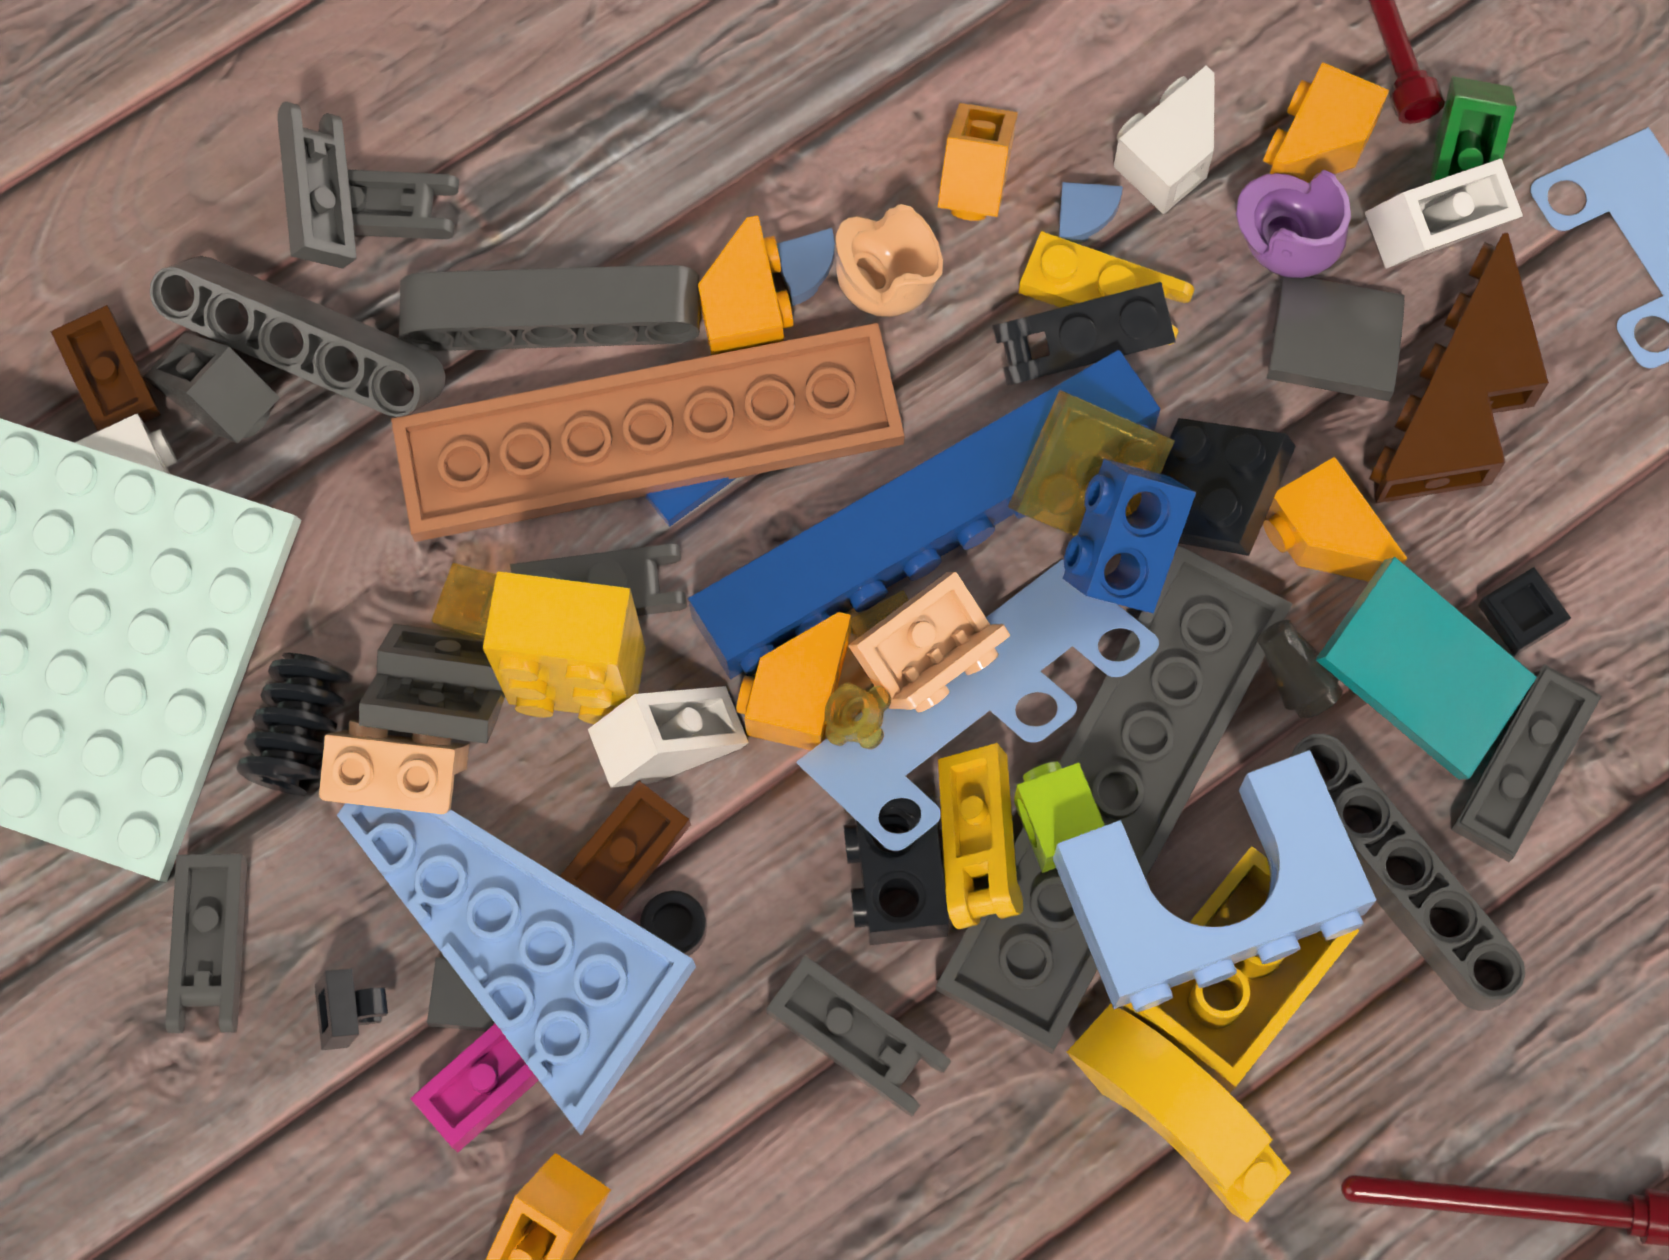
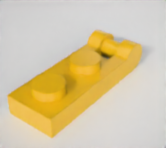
(978, 835)

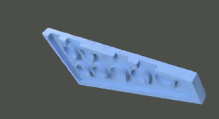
(543, 958)

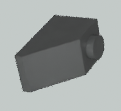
(214, 387)

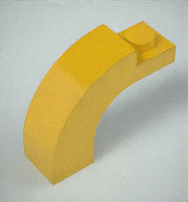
(1183, 1106)

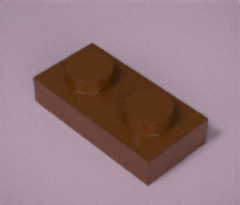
(104, 369)
(627, 847)

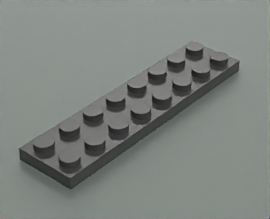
(1142, 760)

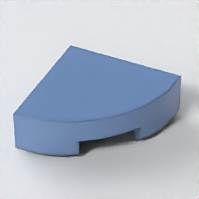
(1086, 209)
(806, 263)

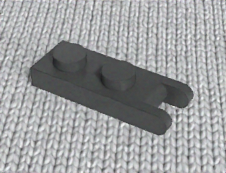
(316, 188)
(399, 204)
(620, 568)
(206, 938)
(853, 1032)

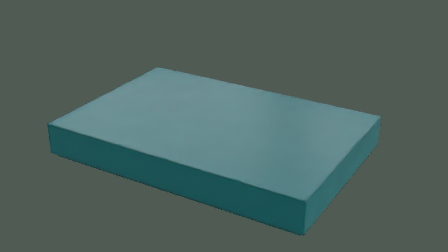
(1426, 668)

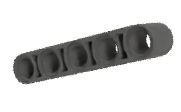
(549, 308)
(271, 339)
(1433, 887)

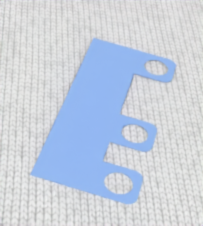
(1633, 186)
(1042, 626)

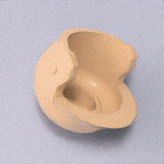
(888, 262)

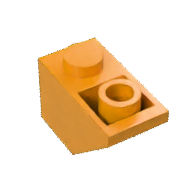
(1329, 124)
(740, 294)

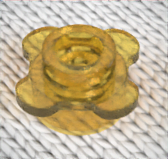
(842, 711)

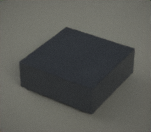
(1524, 611)

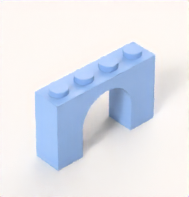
(1149, 950)

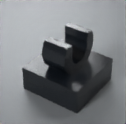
(343, 1009)

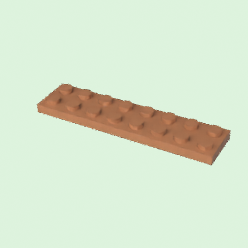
(646, 432)

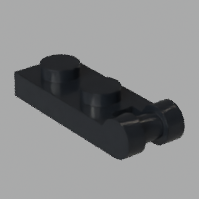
(1087, 332)

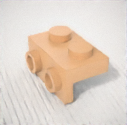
(928, 644)
(390, 770)

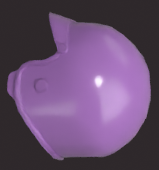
(1293, 224)

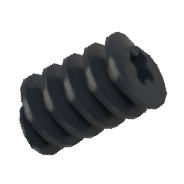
(292, 722)

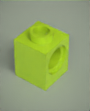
(1055, 808)

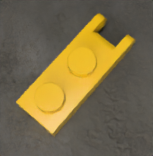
(1071, 274)

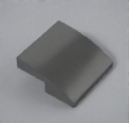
(1337, 337)
(433, 686)

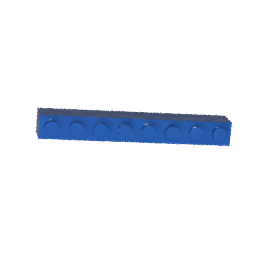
(896, 527)

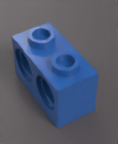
(1143, 538)

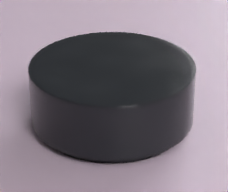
(676, 920)

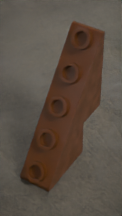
(1484, 370)

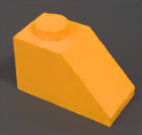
(977, 161)
(1329, 525)
(794, 684)
(550, 1214)

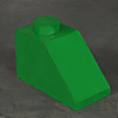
(1472, 126)

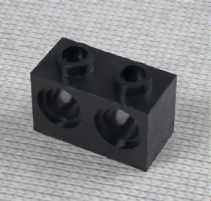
(911, 869)

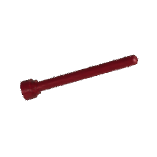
(1415, 93)
(1641, 1214)

